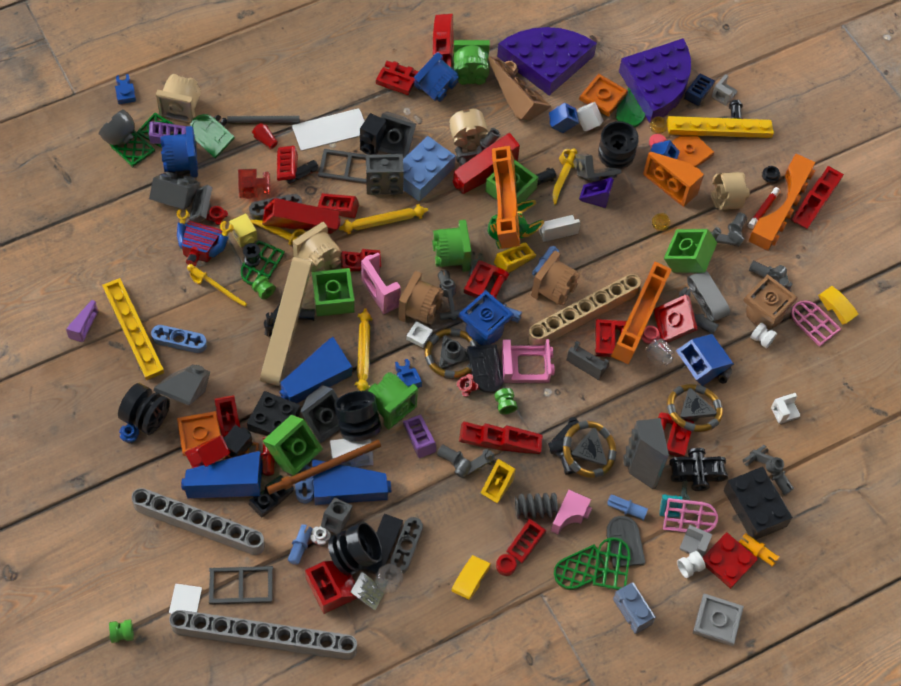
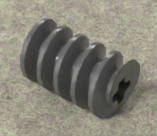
(536, 505)

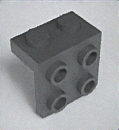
(585, 168)

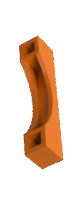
(505, 181)
(767, 227)
(641, 313)

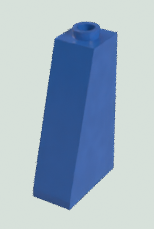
(324, 367)
(226, 478)
(349, 485)

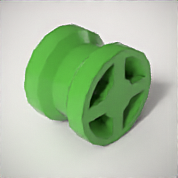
(263, 287)

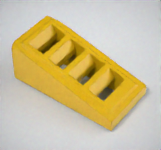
(502, 258)

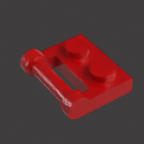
(481, 277)
(606, 336)
(678, 436)

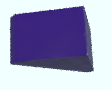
(597, 192)

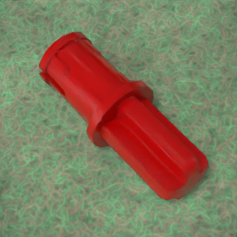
(267, 461)

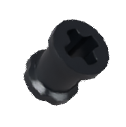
(251, 255)

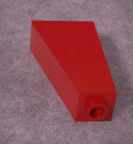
(481, 166)
(299, 216)

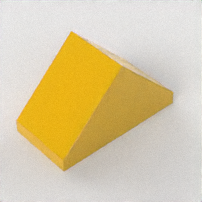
(498, 481)

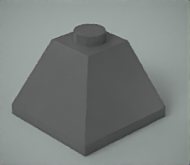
(398, 134)
(185, 384)
(321, 413)

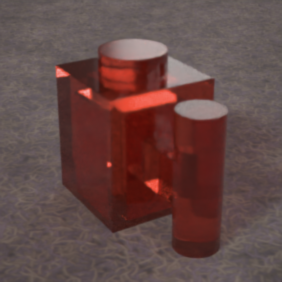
(249, 183)

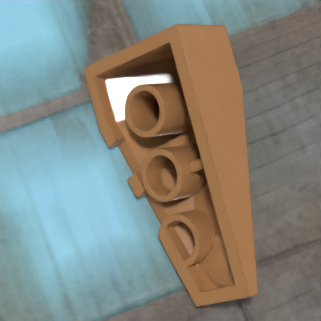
(521, 100)

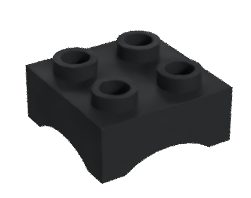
(270, 413)

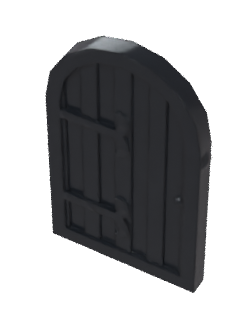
(486, 367)

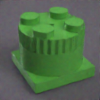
(471, 61)
(453, 246)
(394, 399)

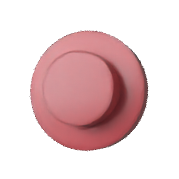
(656, 138)
(650, 334)

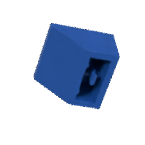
(704, 358)

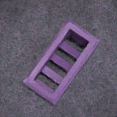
(163, 127)
(81, 324)
(423, 447)

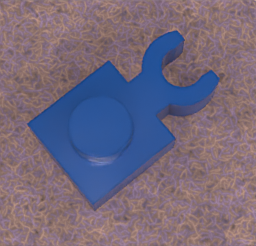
(125, 90)
(408, 375)

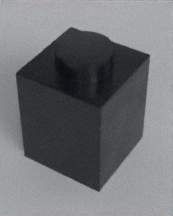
(238, 441)

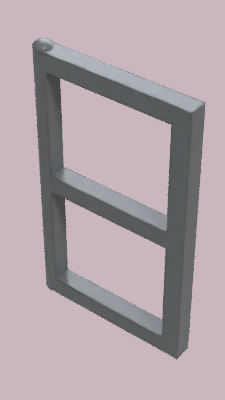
(341, 153)
(240, 600)

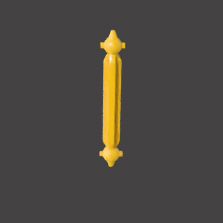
(382, 219)
(363, 350)

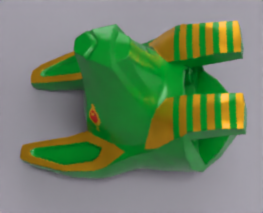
(524, 228)

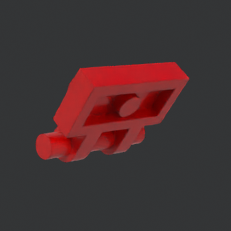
(394, 80)

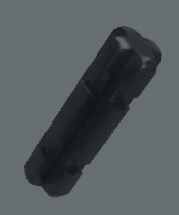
(304, 170)

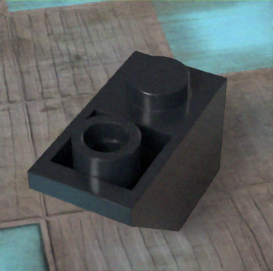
(372, 134)

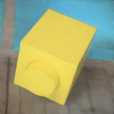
(244, 230)

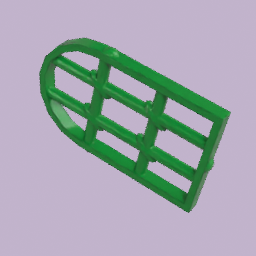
(267, 260)
(606, 569)

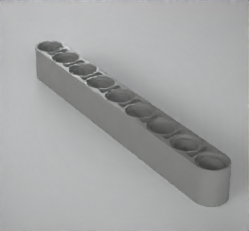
(255, 628)

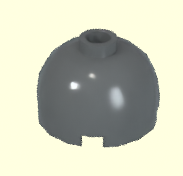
(118, 129)

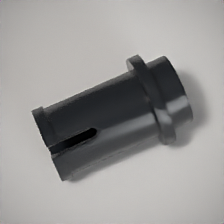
(735, 107)
(545, 176)

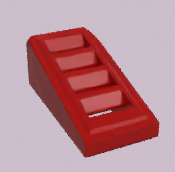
(286, 161)
(349, 208)
(534, 526)

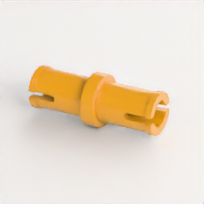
(759, 550)

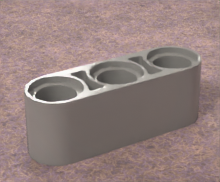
(708, 296)

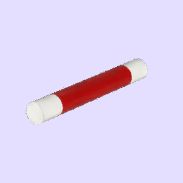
(759, 214)

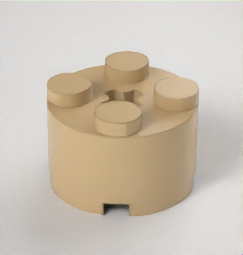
(468, 128)
(729, 191)

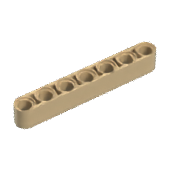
(588, 303)
(286, 321)

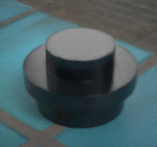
(771, 174)

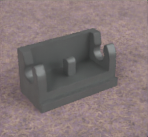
(586, 361)

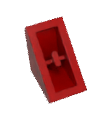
(226, 414)

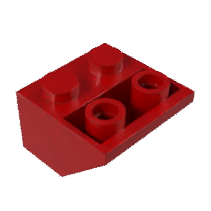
(330, 586)

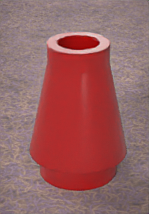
(263, 134)

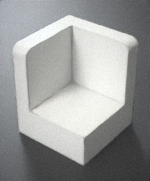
(589, 116)
(785, 408)

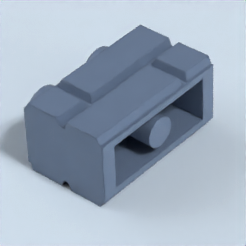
(634, 608)

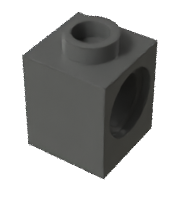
(336, 515)

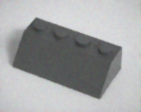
(647, 452)

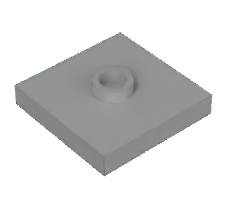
(718, 619)

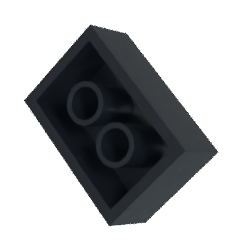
(757, 503)

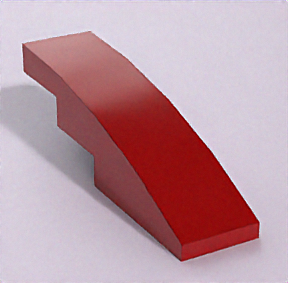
(817, 197)
(500, 438)

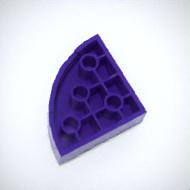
(547, 55)
(658, 77)

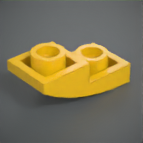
(839, 303)
(470, 577)

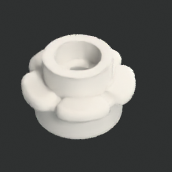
(320, 540)

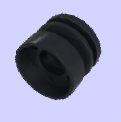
(618, 145)
(143, 408)
(358, 415)
(355, 548)

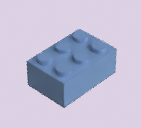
(426, 168)

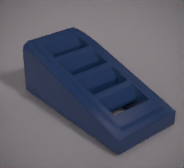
(694, 97)

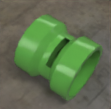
(506, 402)
(121, 631)

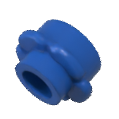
(129, 438)

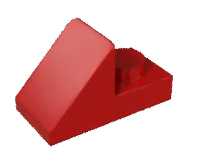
(207, 452)

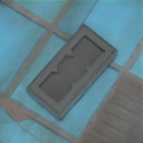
(200, 204)

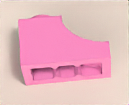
(573, 510)

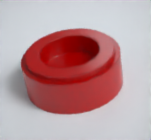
(506, 565)

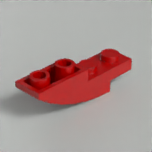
(443, 37)

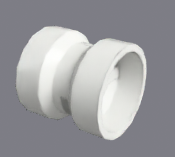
(762, 334)
(691, 564)

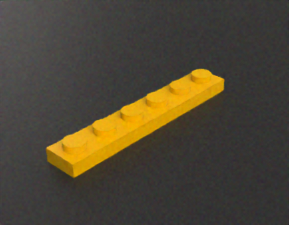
(720, 127)
(133, 329)

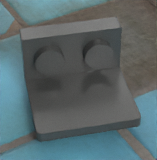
(384, 174)

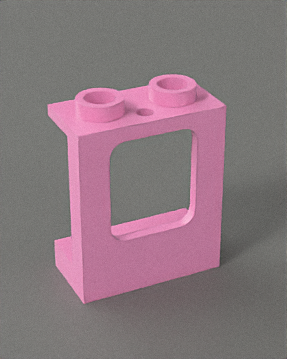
(385, 296)
(510, 362)

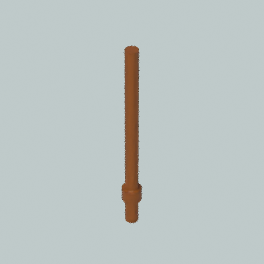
(287, 482)

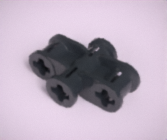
(698, 469)

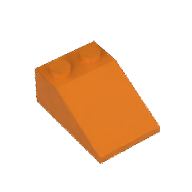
(674, 177)

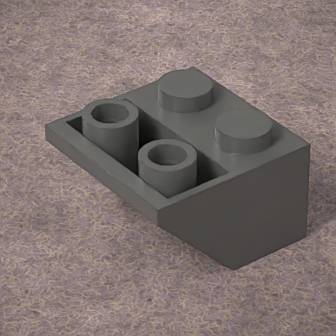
(173, 189)

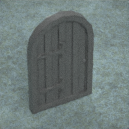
(628, 531)

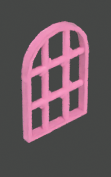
(815, 329)
(684, 510)

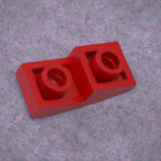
(353, 259)

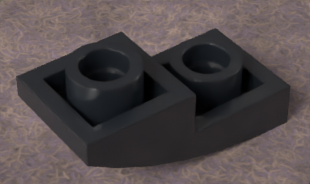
(267, 502)

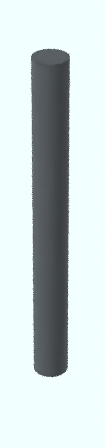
(263, 119)

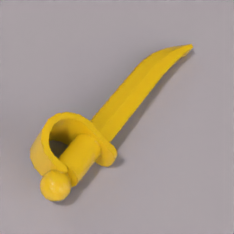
(568, 163)
(280, 232)
(198, 277)

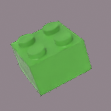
(525, 183)
(690, 250)
(333, 292)
(292, 444)

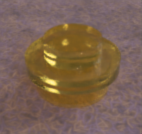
(658, 125)
(661, 221)

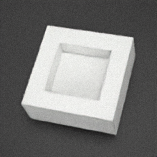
(419, 334)

